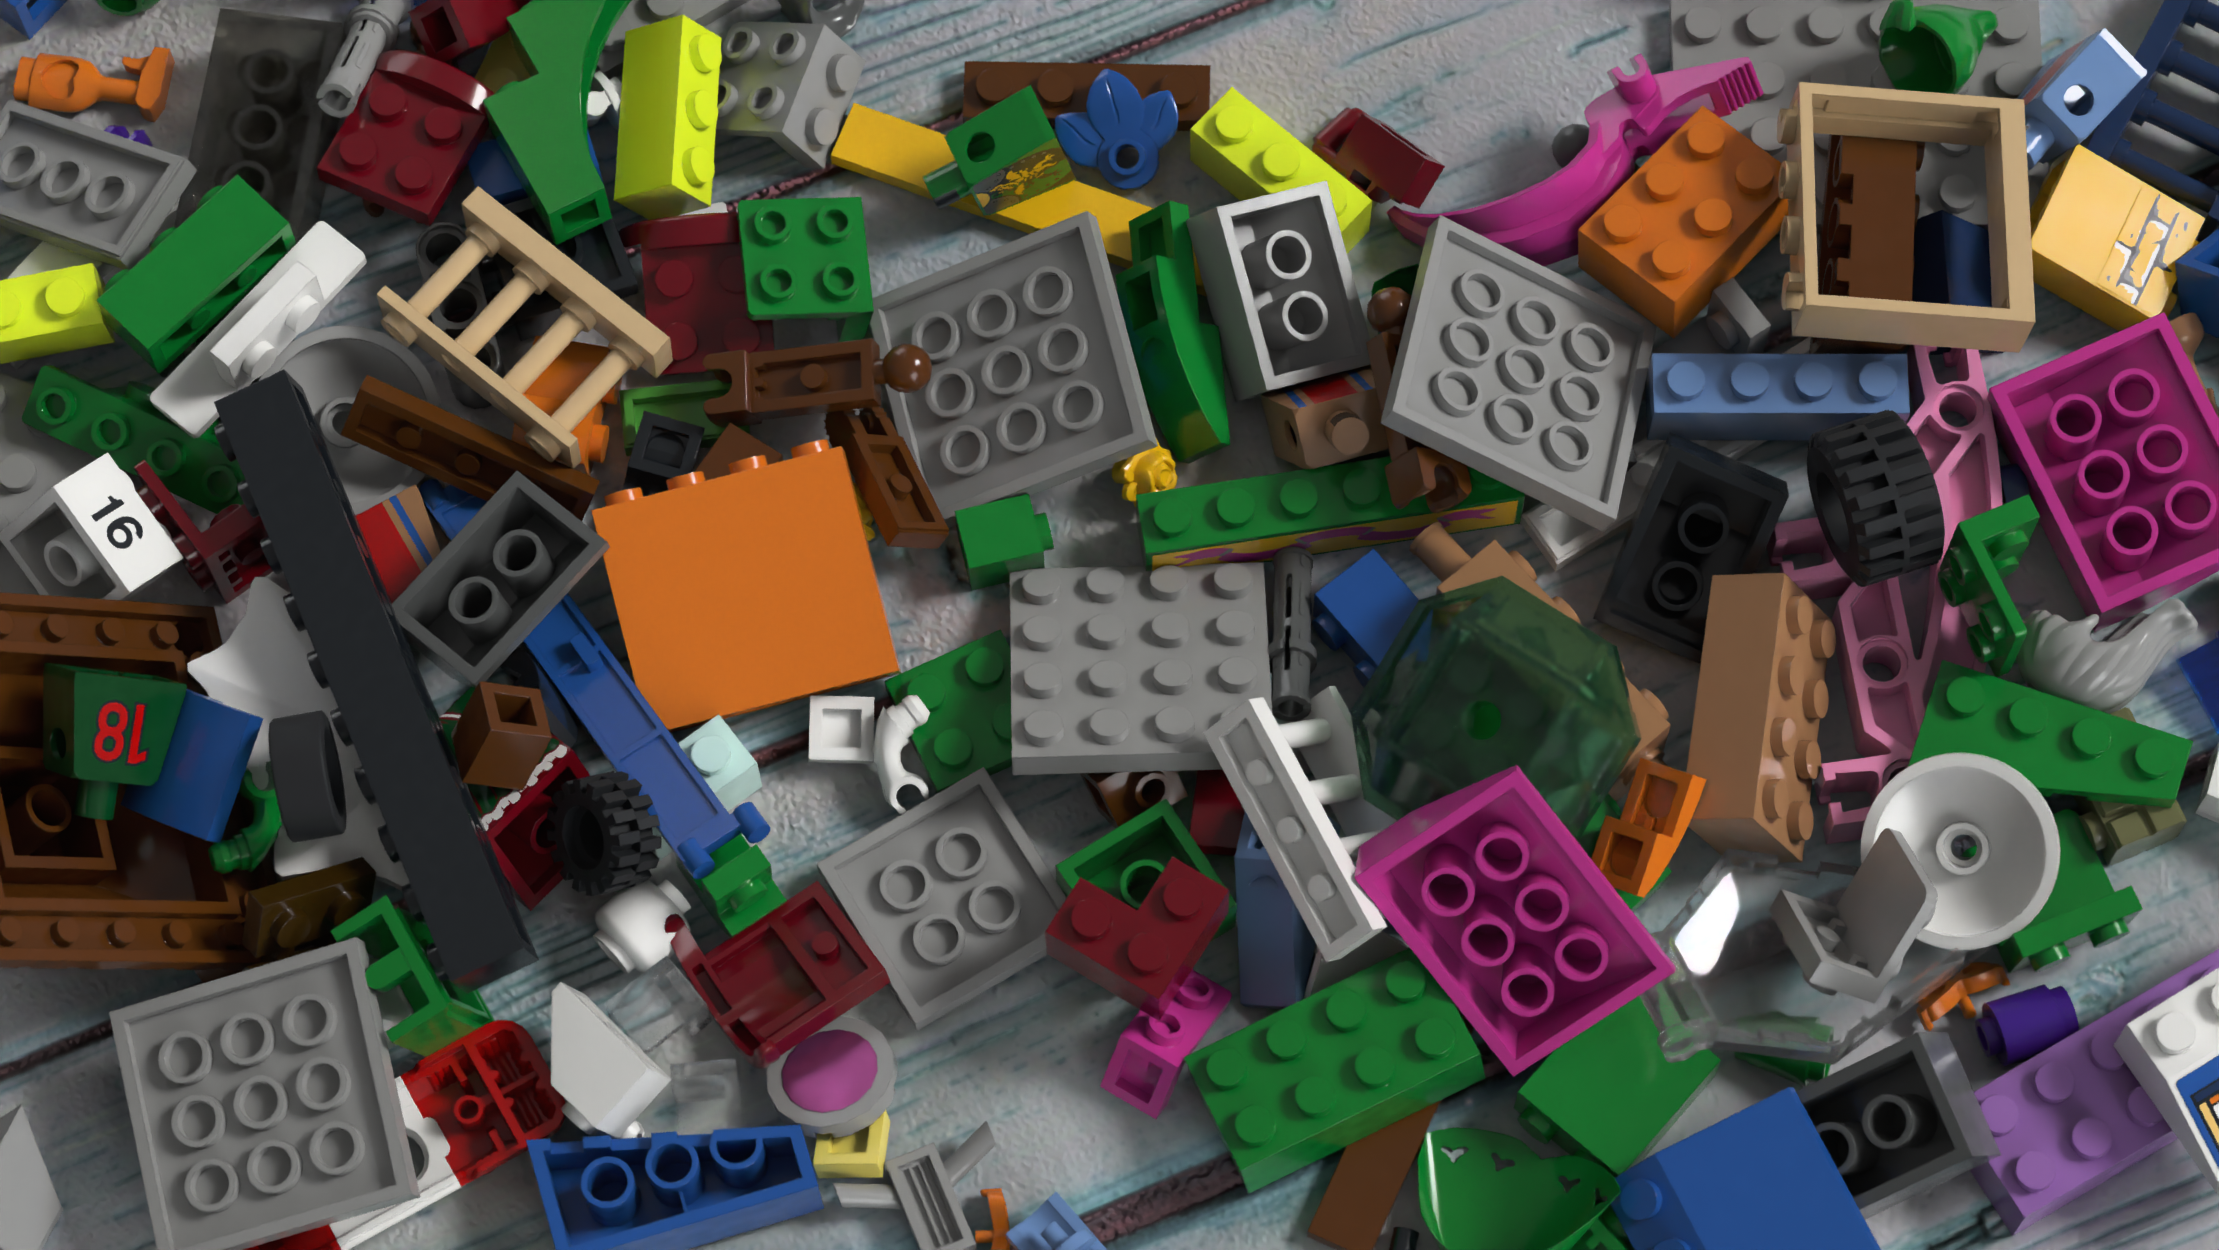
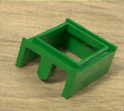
(400, 943)

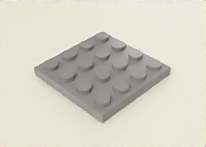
(1025, 368)
(1520, 373)
(1132, 664)
(264, 1102)

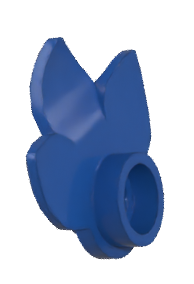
(1118, 121)

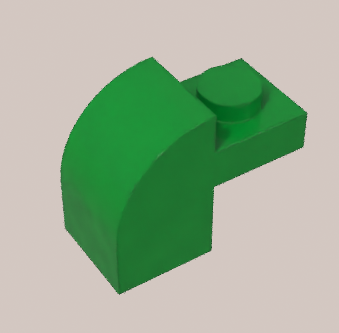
(738, 887)

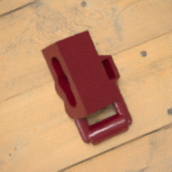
(1377, 158)

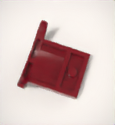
(408, 135)
(696, 287)
(781, 974)

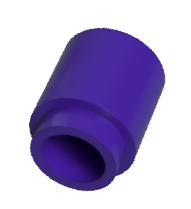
(2025, 1023)

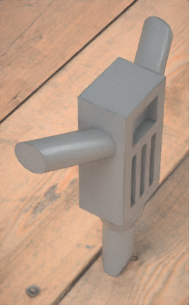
(925, 1192)

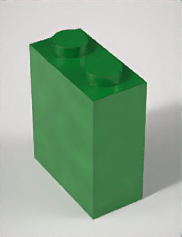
(1612, 1091)

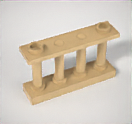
(536, 269)

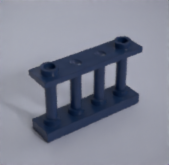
(2164, 55)

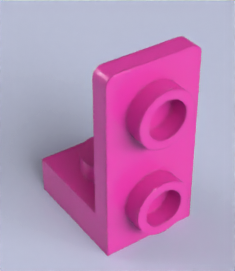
(1153, 1051)

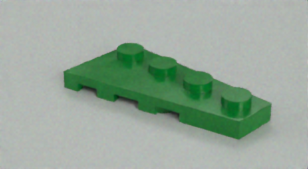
(2051, 740)

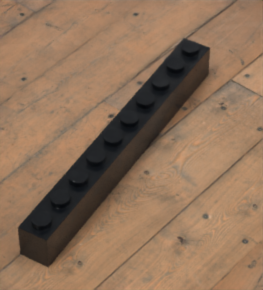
(375, 684)

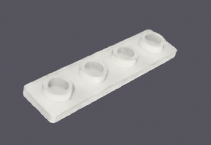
(258, 328)

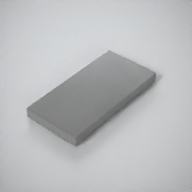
(84, 185)

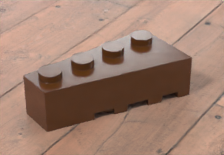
(1868, 227)

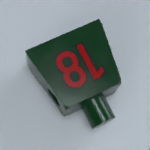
(107, 730)

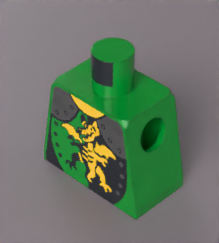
(1001, 157)

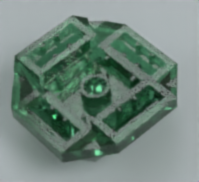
(1500, 645)

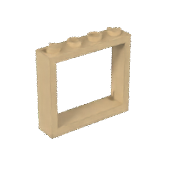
(1914, 117)

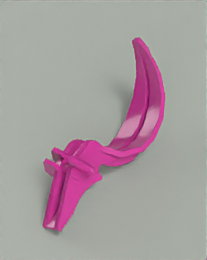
(1623, 126)

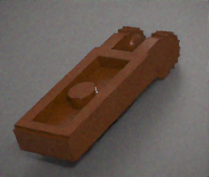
(888, 478)

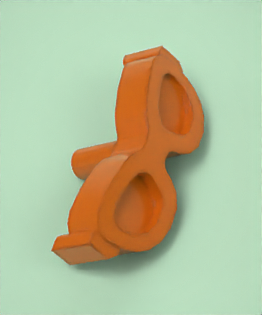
(1971, 979)

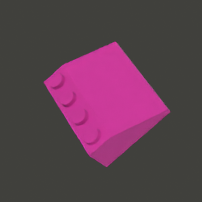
(2119, 466)
(1510, 916)

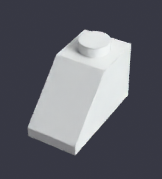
(598, 1066)

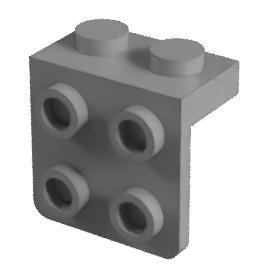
(787, 86)
(1869, 930)

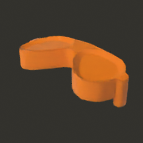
(999, 1221)

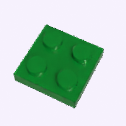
(967, 708)

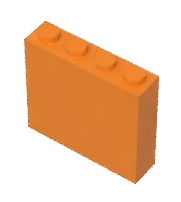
(746, 587)

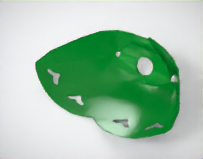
(1511, 1208)

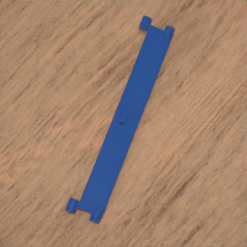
(619, 716)

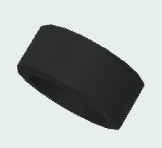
(307, 776)

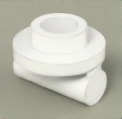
(604, 100)

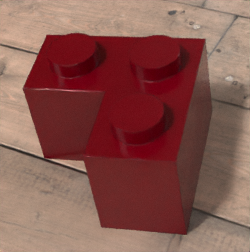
(1141, 951)

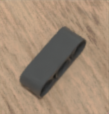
(470, 293)

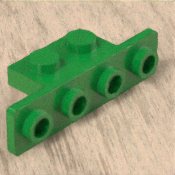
(132, 431)

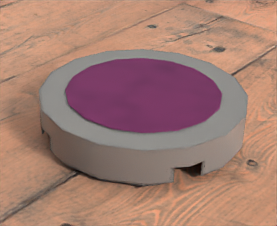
(834, 1079)

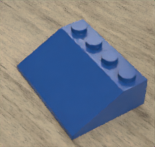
(1743, 1186)

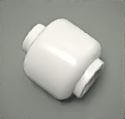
(634, 922)

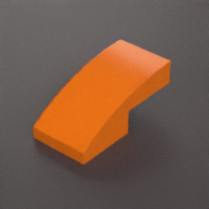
(1650, 828)

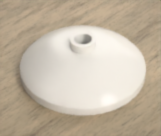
(2015, 835)

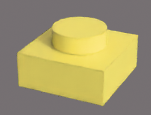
(853, 1155)

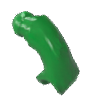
(251, 843)

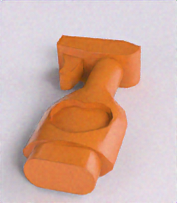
(76, 84)

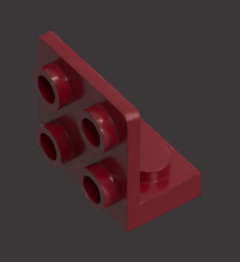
(220, 557)

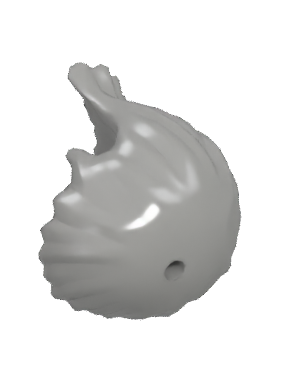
(2102, 675)

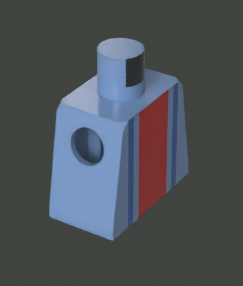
(2059, 110)

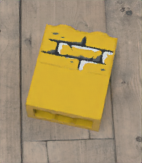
(2108, 239)

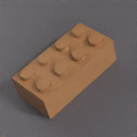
(1759, 715)

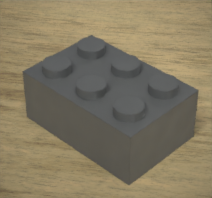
(1900, 1121)

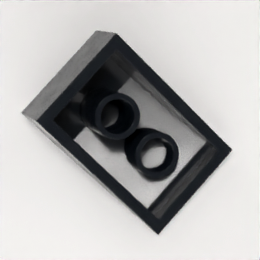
(1692, 522)

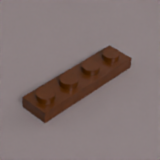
(1066, 86)
(456, 448)

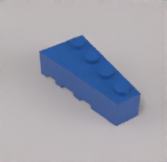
(672, 1187)

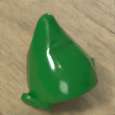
(1932, 45)

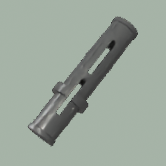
(1291, 652)

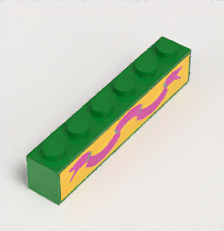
(1307, 509)

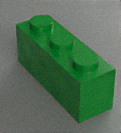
(196, 273)

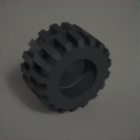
(1875, 498)

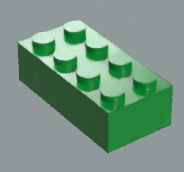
(1334, 1068)

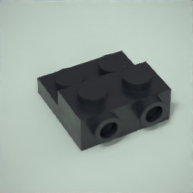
(595, 250)

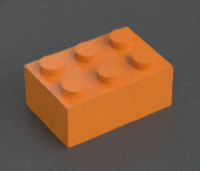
(1684, 222)

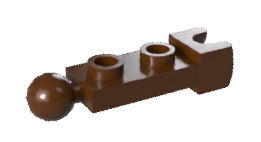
(810, 380)
(1414, 466)

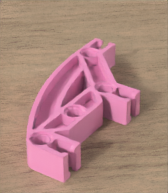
(1872, 618)

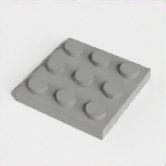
(947, 897)

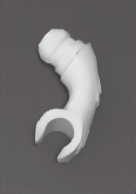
(891, 735)

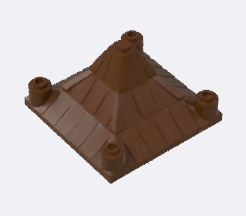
(98, 887)

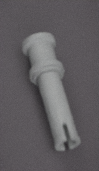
(369, 33)

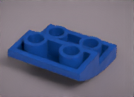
(199, 769)

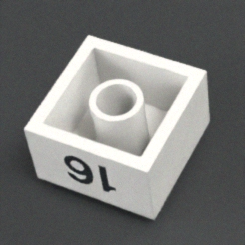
(91, 537)

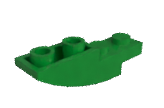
(1172, 349)

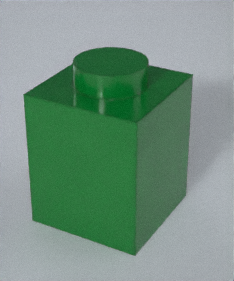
(1001, 540)

